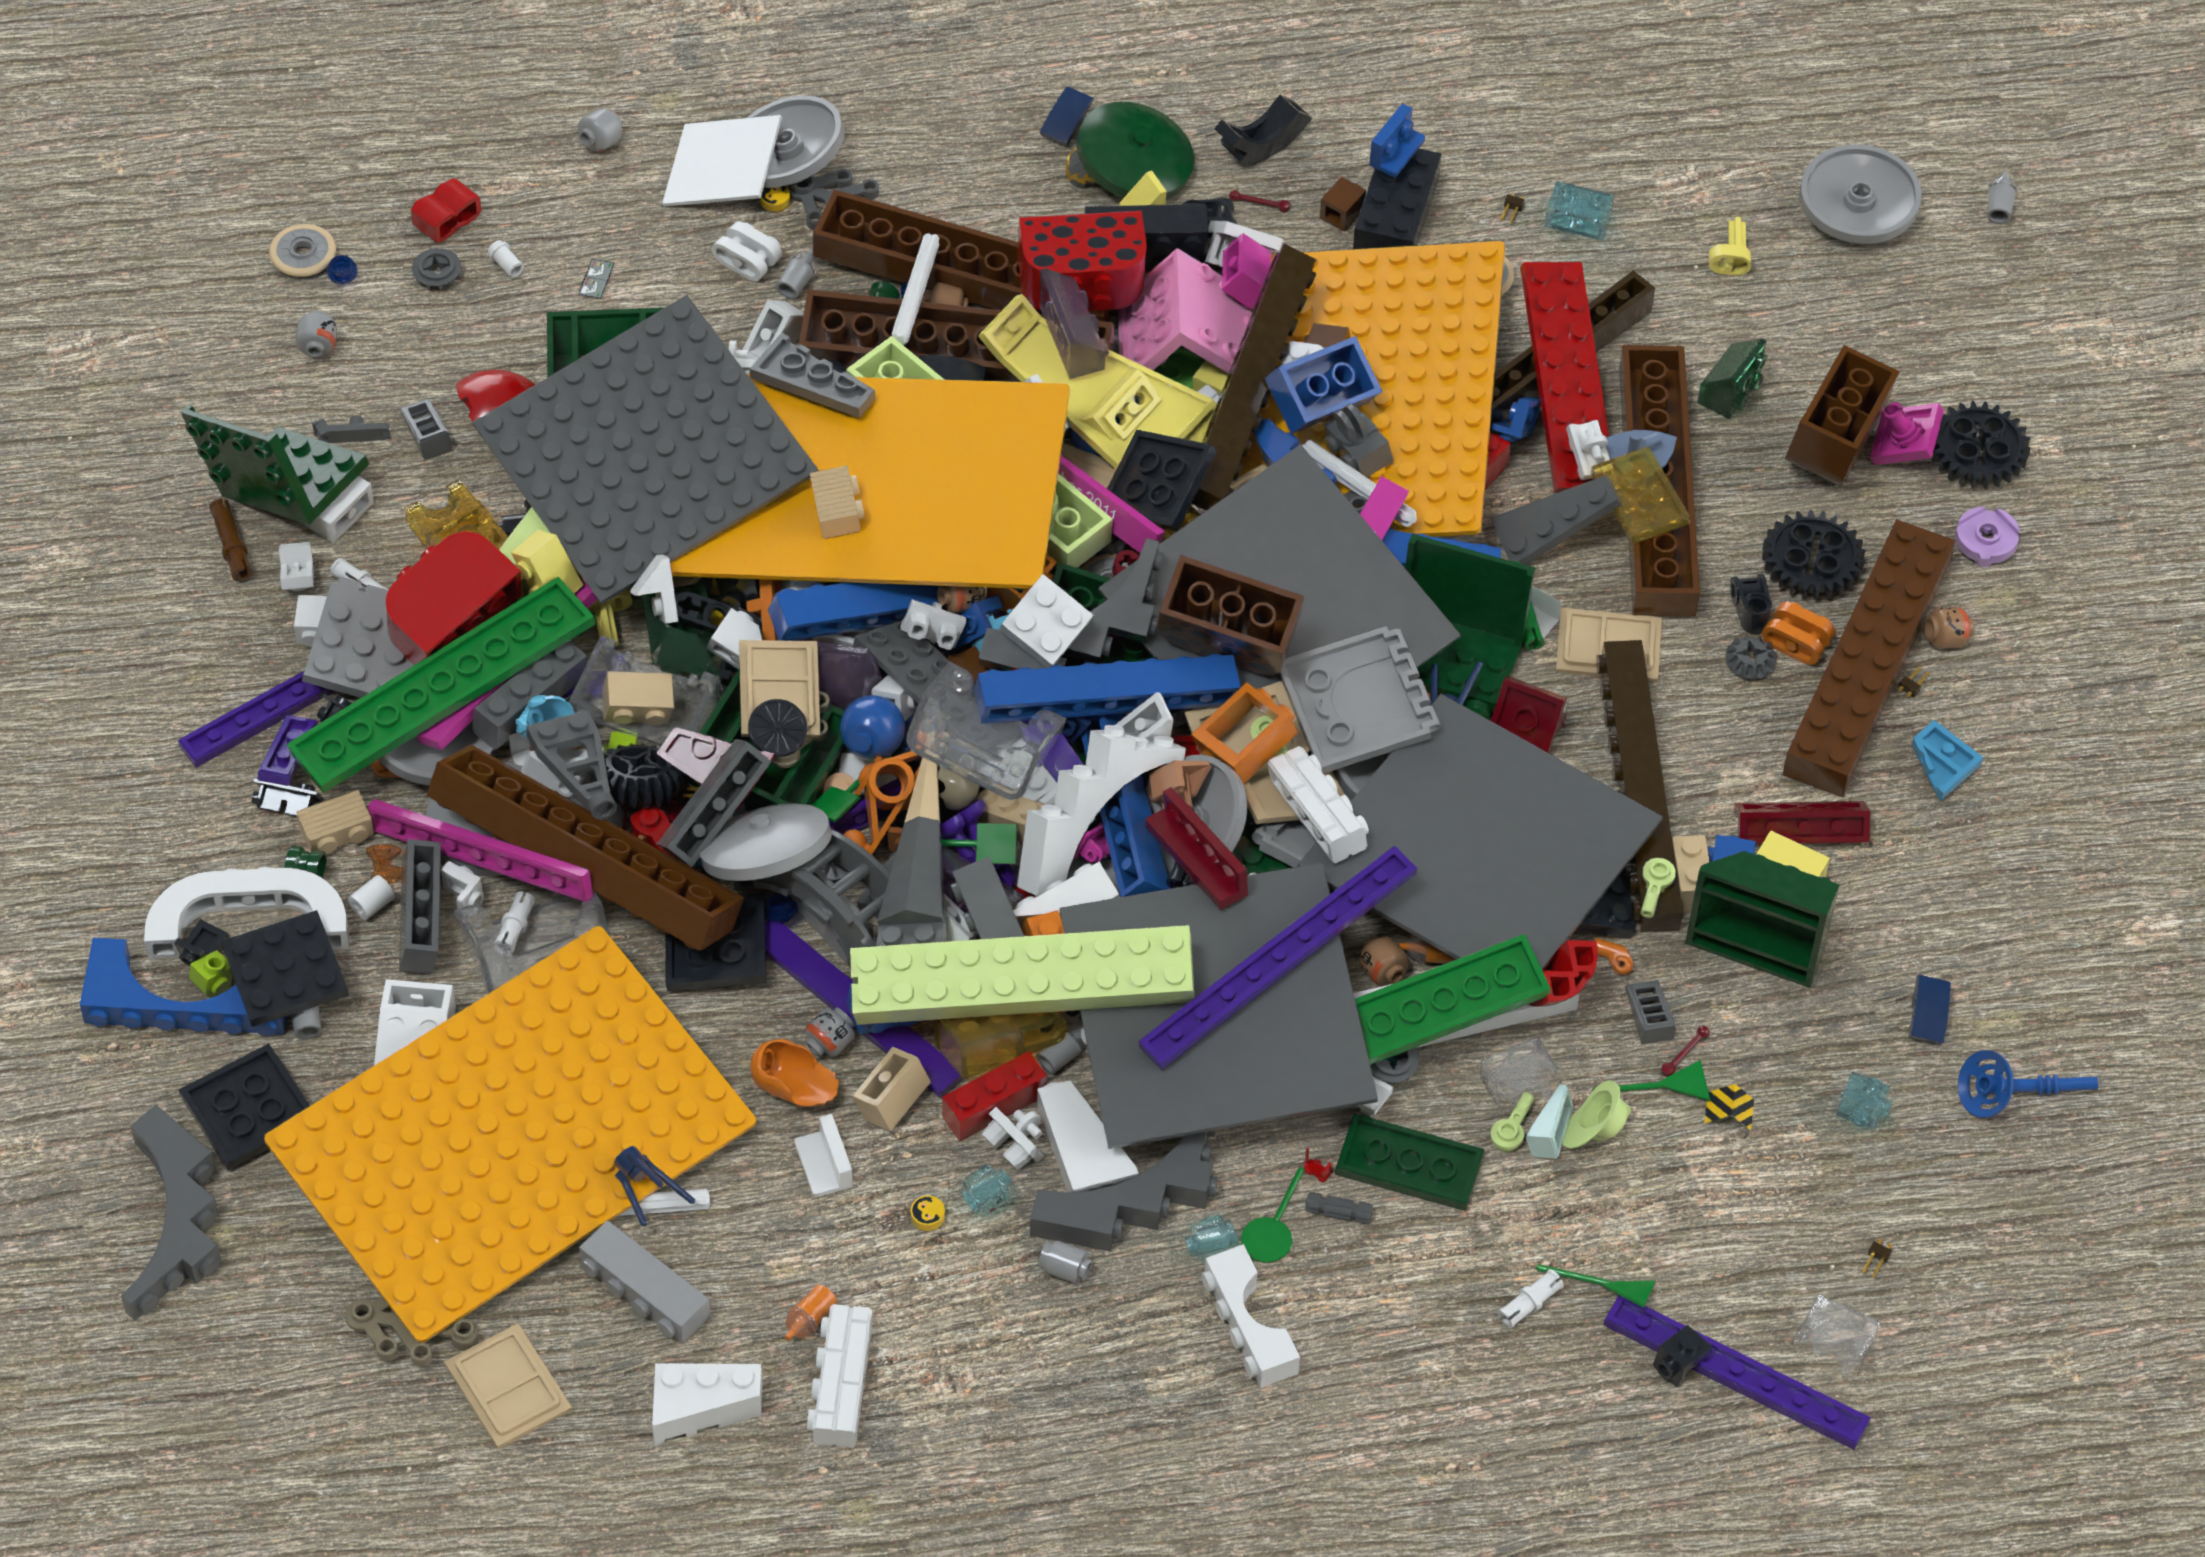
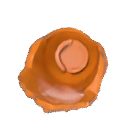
(792, 1074)

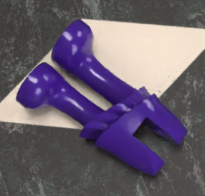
(965, 825)

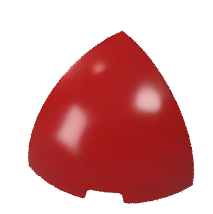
(489, 390)
(1569, 971)

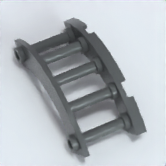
(824, 900)

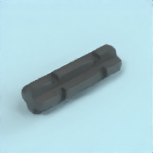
(1339, 1207)

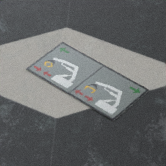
(596, 278)

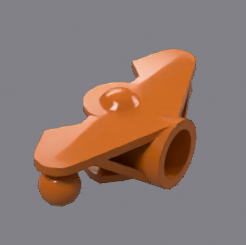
(875, 799)

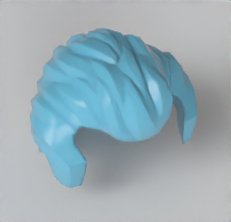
(541, 709)

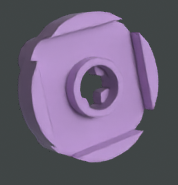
(1982, 549)

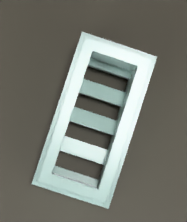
(1549, 1128)

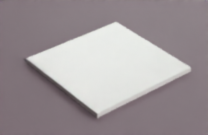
(722, 160)

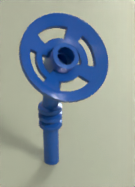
(2003, 1088)

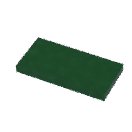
(1409, 1162)

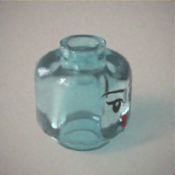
(986, 1189)

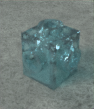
(1864, 1101)

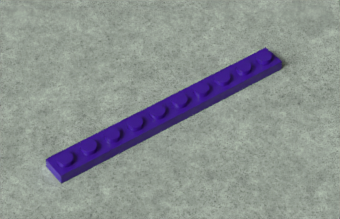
(1277, 957)

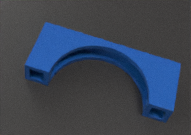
(117, 998)

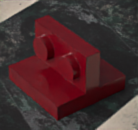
(1529, 712)

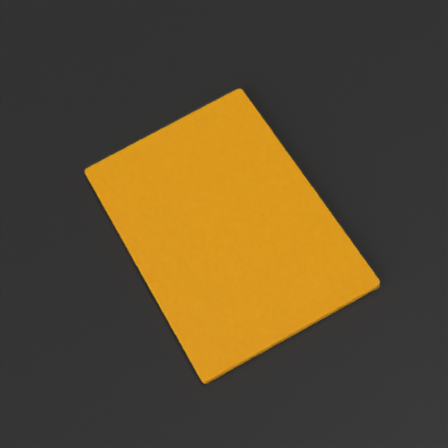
(1432, 343)
(947, 480)
(504, 1132)

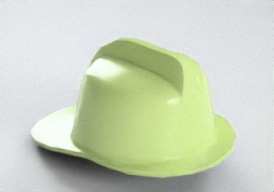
(1599, 1116)

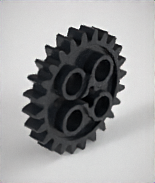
(1999, 438)
(1836, 562)

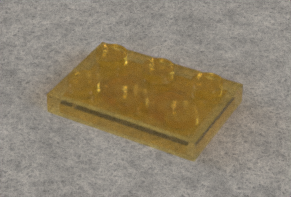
(1646, 495)

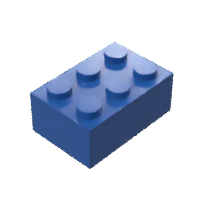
(1322, 384)

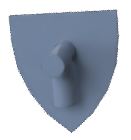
(1661, 444)

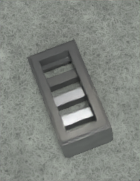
(427, 430)
(1653, 1031)

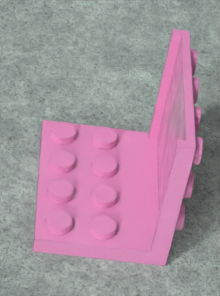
(1186, 308)

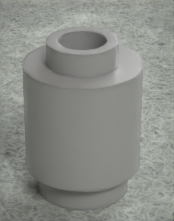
(1065, 1261)

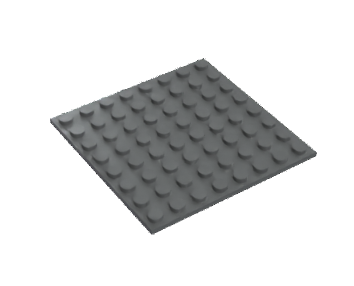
(645, 448)
(1308, 539)
(1496, 837)
(1272, 1060)

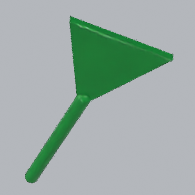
(1686, 1081)
(1634, 1291)

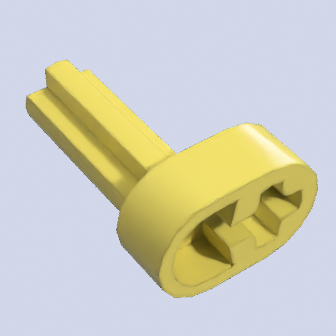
(1735, 254)
(605, 614)

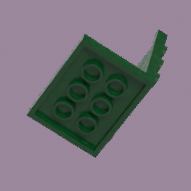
(275, 471)
(1484, 602)

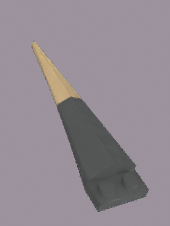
(915, 890)

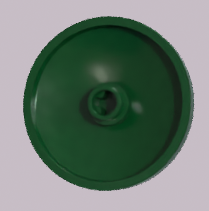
(1127, 141)

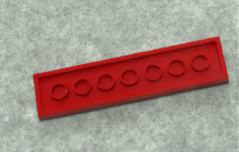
(1563, 360)

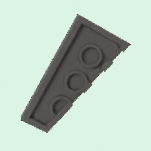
(800, 373)

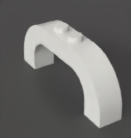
(241, 891)

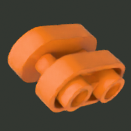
(1798, 632)

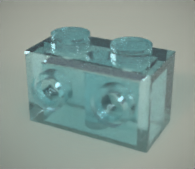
(1579, 210)

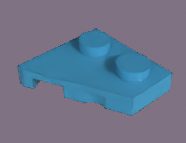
(1944, 758)

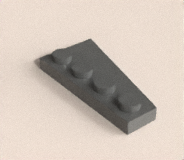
(1551, 520)

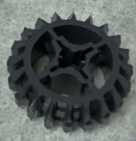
(640, 776)

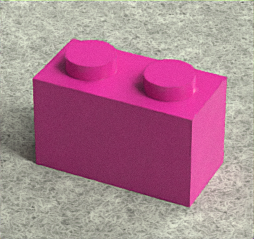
(1244, 269)

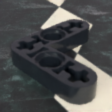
(689, 619)

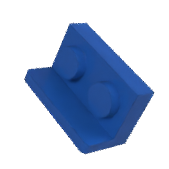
(1395, 142)
(1523, 418)
(977, 620)

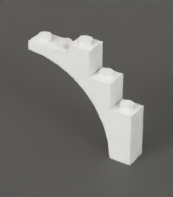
(1080, 794)

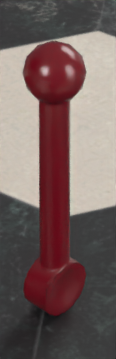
(1283, 205)
(1669, 1068)

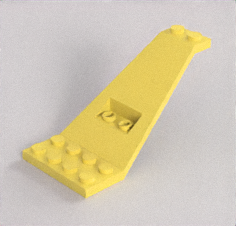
(1165, 407)

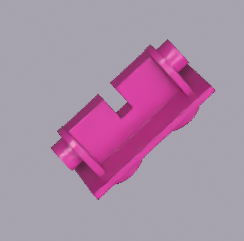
(1093, 845)

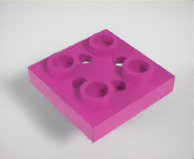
(1906, 427)

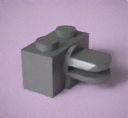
(1357, 441)

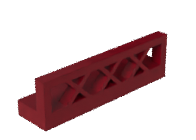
(1805, 821)
(1198, 851)

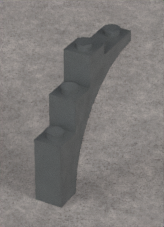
(1120, 615)
(190, 1208)
(1098, 1215)

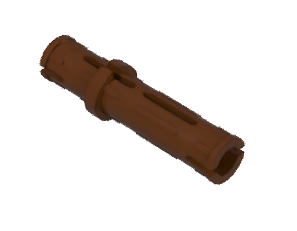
(233, 550)

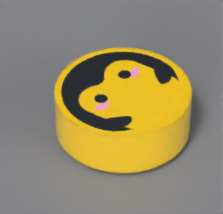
(775, 198)
(927, 1213)

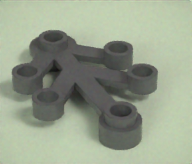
(813, 188)

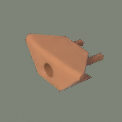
(1182, 776)

